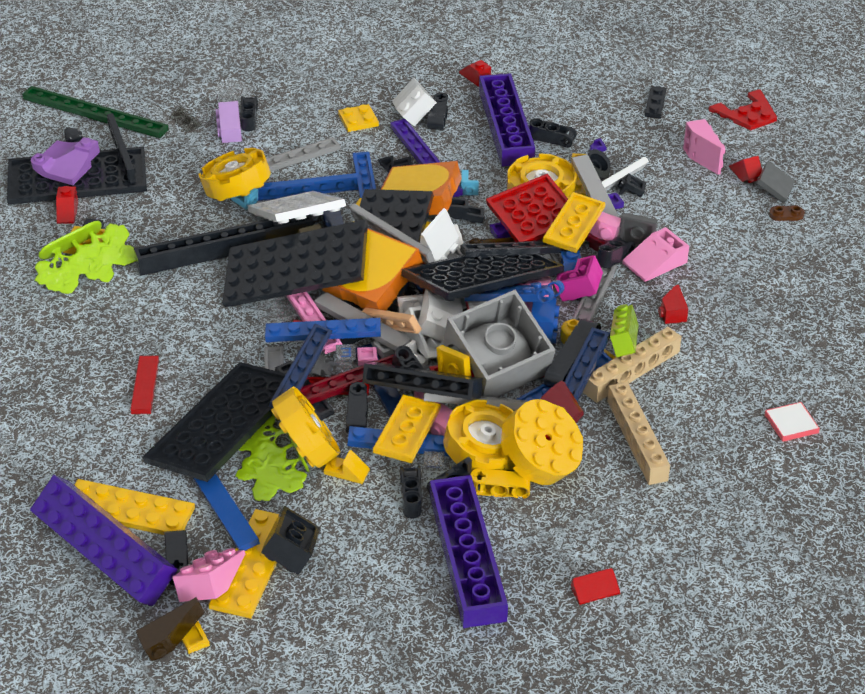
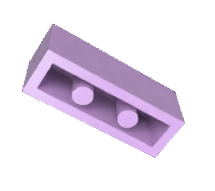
(228, 122)

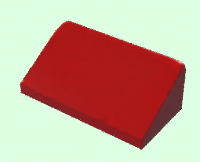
(595, 586)

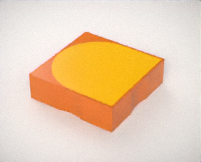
(439, 177)
(382, 272)

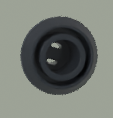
(72, 134)

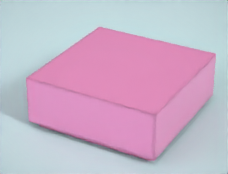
(366, 355)

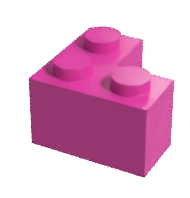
(582, 280)

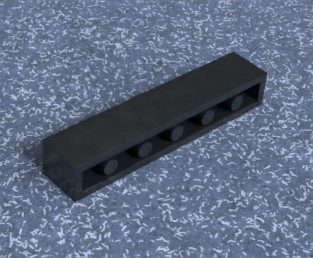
(422, 380)

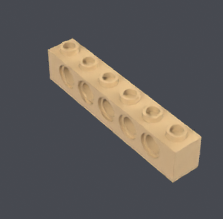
(630, 367)
(638, 433)

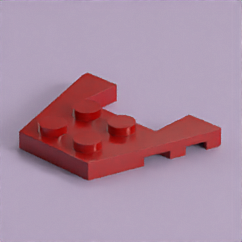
(750, 116)

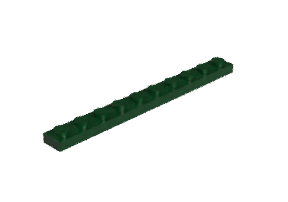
(95, 111)

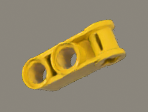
(500, 483)

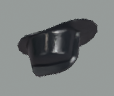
(600, 162)

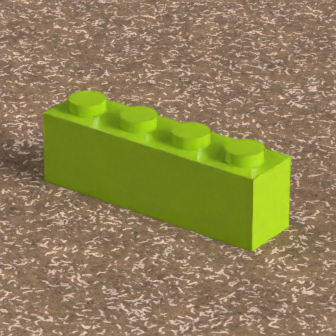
(624, 330)

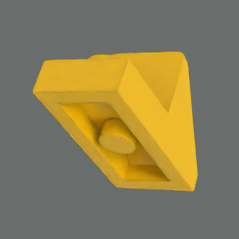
(349, 469)

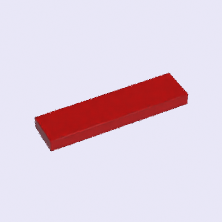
(145, 385)

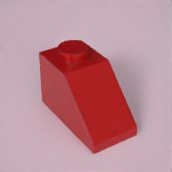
(475, 70)
(747, 169)
(66, 205)
(673, 306)

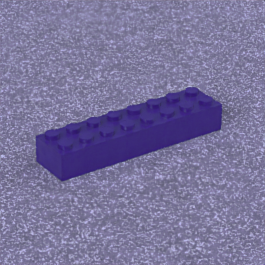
(506, 118)
(103, 540)
(468, 552)

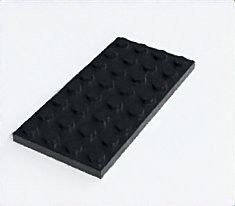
(102, 179)
(402, 210)
(296, 263)
(475, 275)
(218, 423)

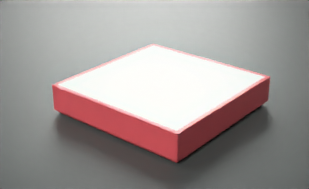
(791, 421)

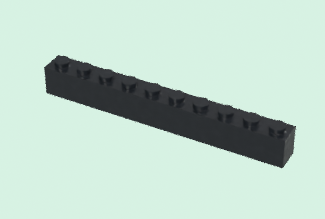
(211, 244)

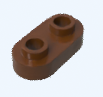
(786, 213)

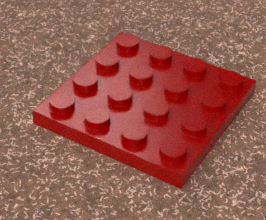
(528, 208)

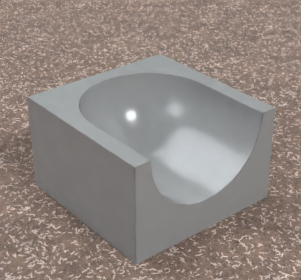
(502, 343)

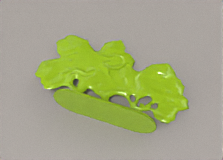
(90, 259)
(269, 463)

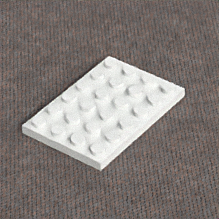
(296, 206)

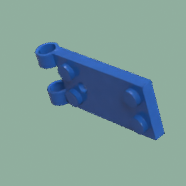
(528, 293)

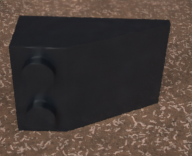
(291, 541)

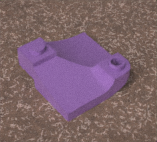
(66, 160)

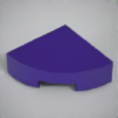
(599, 145)

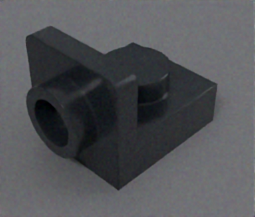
(633, 184)

